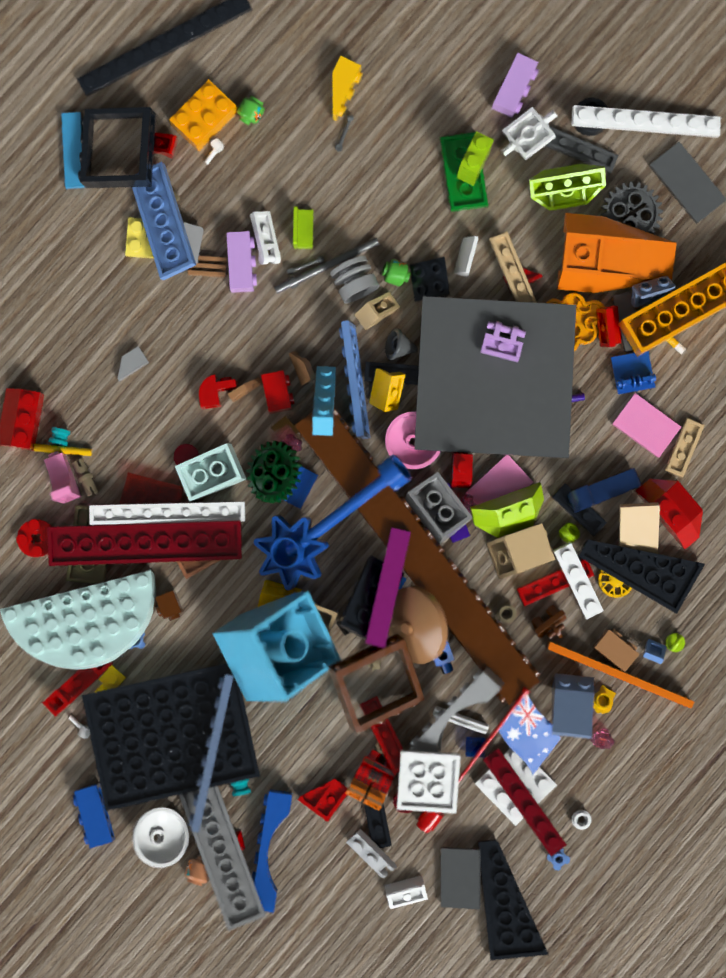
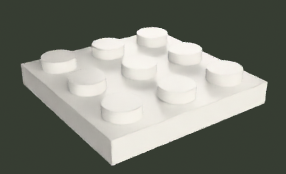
(428, 781)
(538, 785)

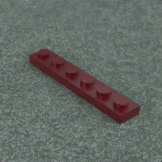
(524, 802)

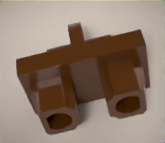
(556, 618)

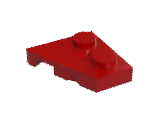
(325, 798)

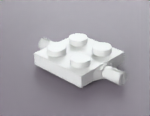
(528, 133)

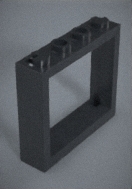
(144, 178)

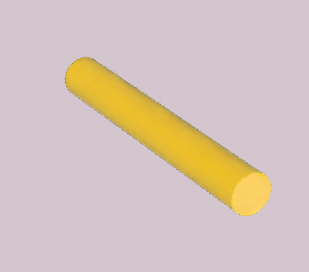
(63, 449)

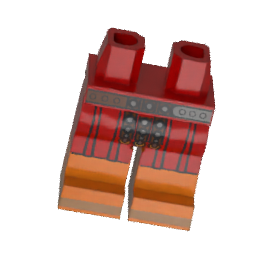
(371, 773)

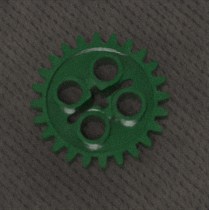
(277, 471)

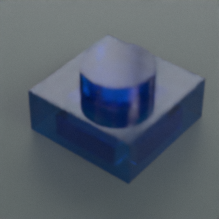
(473, 745)

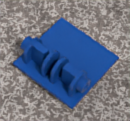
(633, 372)

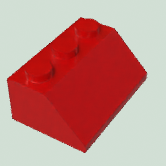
(20, 418)

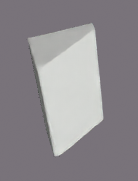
(466, 256)
(406, 892)

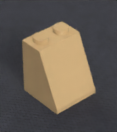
(520, 551)

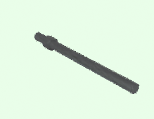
(293, 282)

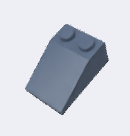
(572, 705)

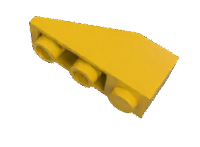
(343, 80)

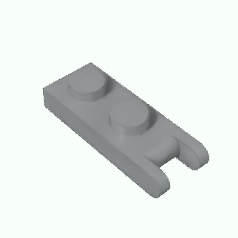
(371, 853)

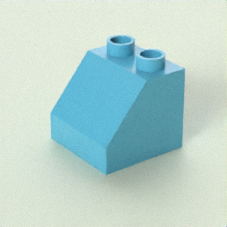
(277, 648)

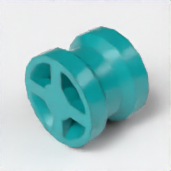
(59, 436)
(240, 788)

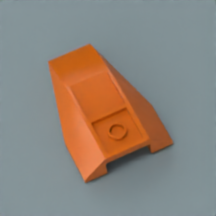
(611, 255)

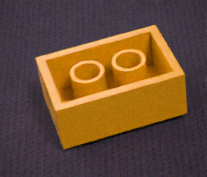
(203, 115)

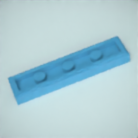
(71, 148)

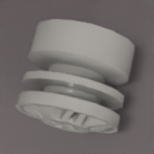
(353, 276)

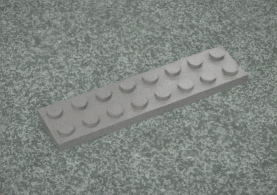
(224, 861)

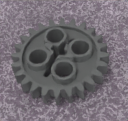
(622, 199)

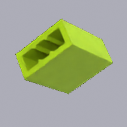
(475, 158)

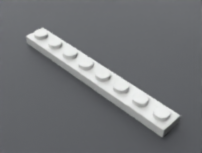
(645, 121)
(166, 513)

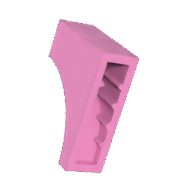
(62, 479)

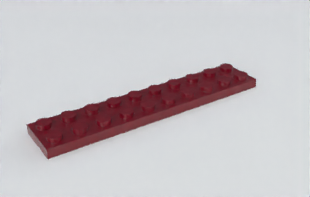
(144, 543)

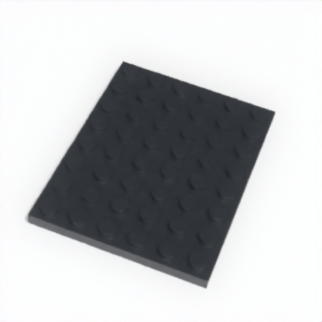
(155, 735)

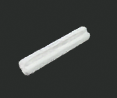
(465, 721)

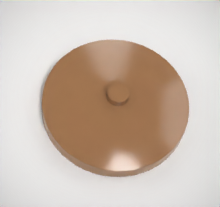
(420, 622)

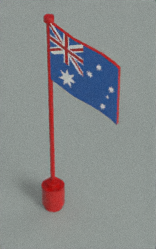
(525, 733)

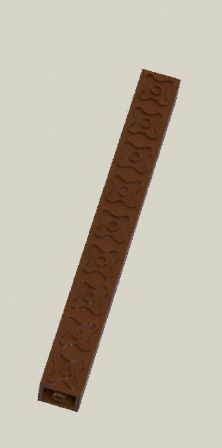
(424, 563)

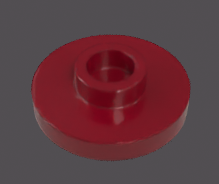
(184, 453)

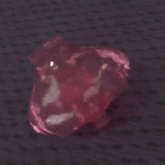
(293, 441)
(467, 501)
(602, 739)

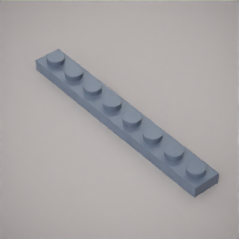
(209, 760)

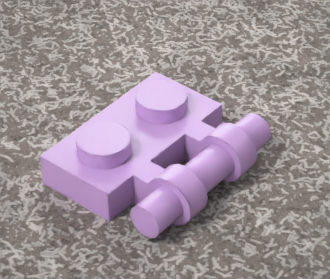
(503, 347)

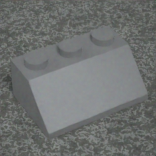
(438, 507)

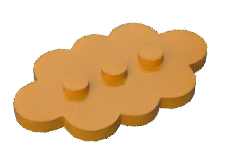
(585, 317)

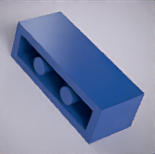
(93, 816)

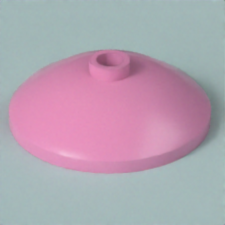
(398, 442)

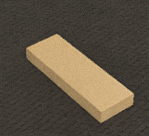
(684, 447)

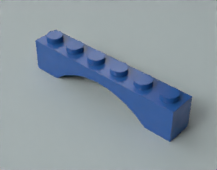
(277, 809)

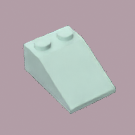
(210, 472)

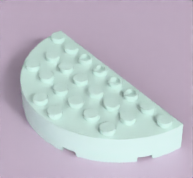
(84, 624)

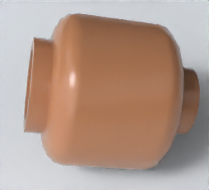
(196, 871)

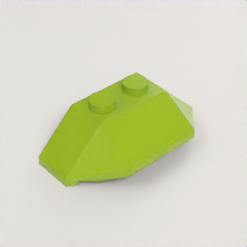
(567, 186)
(509, 512)

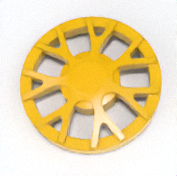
(614, 583)

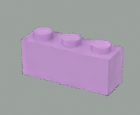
(515, 85)
(241, 261)

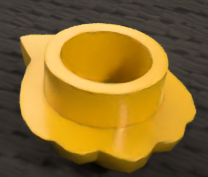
(603, 700)

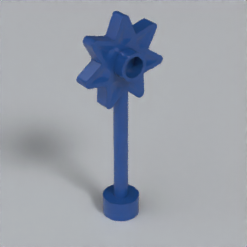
(294, 547)

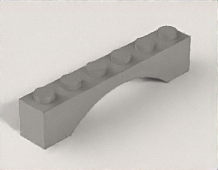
(481, 690)

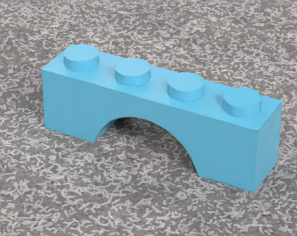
(324, 400)

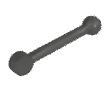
(338, 147)
(320, 259)

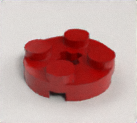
(25, 540)

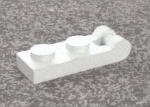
(265, 237)

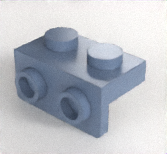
(651, 291)

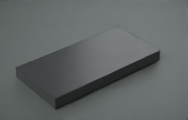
(687, 182)

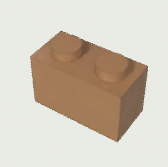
(616, 650)

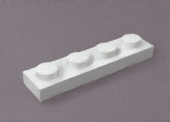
(578, 580)

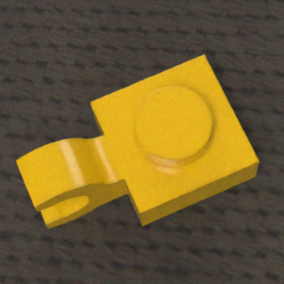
(111, 679)

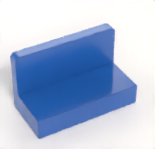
(303, 488)

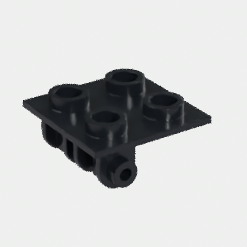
(430, 279)

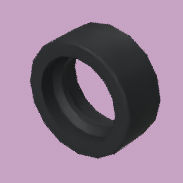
(593, 102)

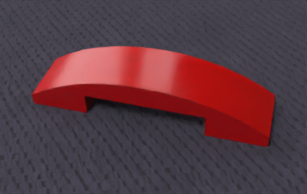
(73, 688)

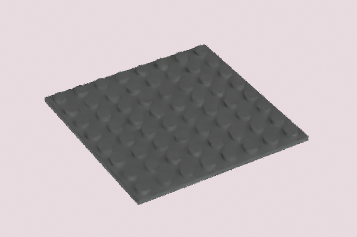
(490, 402)

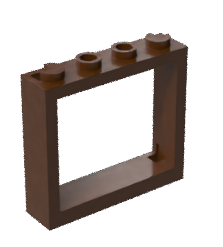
(364, 658)

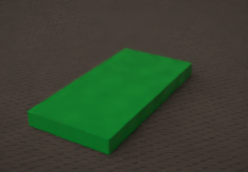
(461, 194)

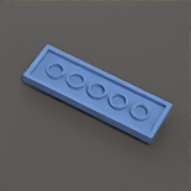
(164, 224)
(355, 387)

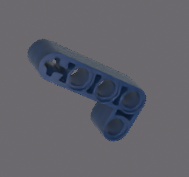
(604, 490)

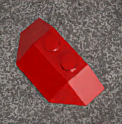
(678, 509)

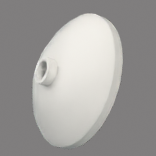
(171, 841)

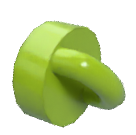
(569, 533)
(674, 642)

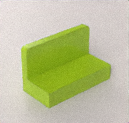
(303, 229)

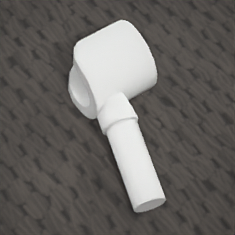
(218, 147)
(84, 730)

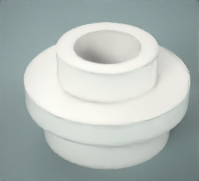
(583, 825)

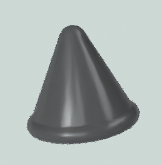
(398, 345)

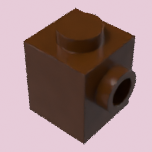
(168, 606)

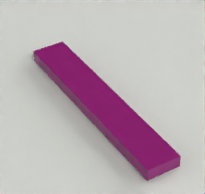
(388, 587)

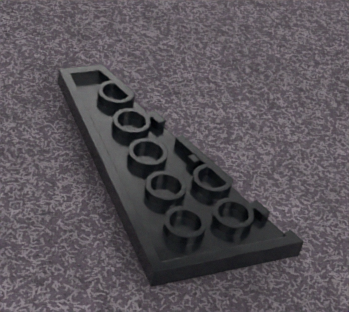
(654, 575)
(508, 919)

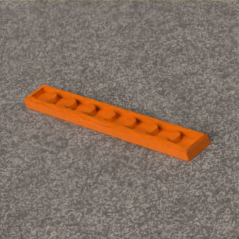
(619, 674)

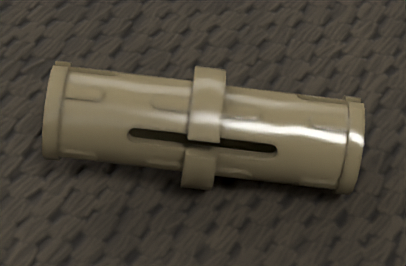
(85, 478)

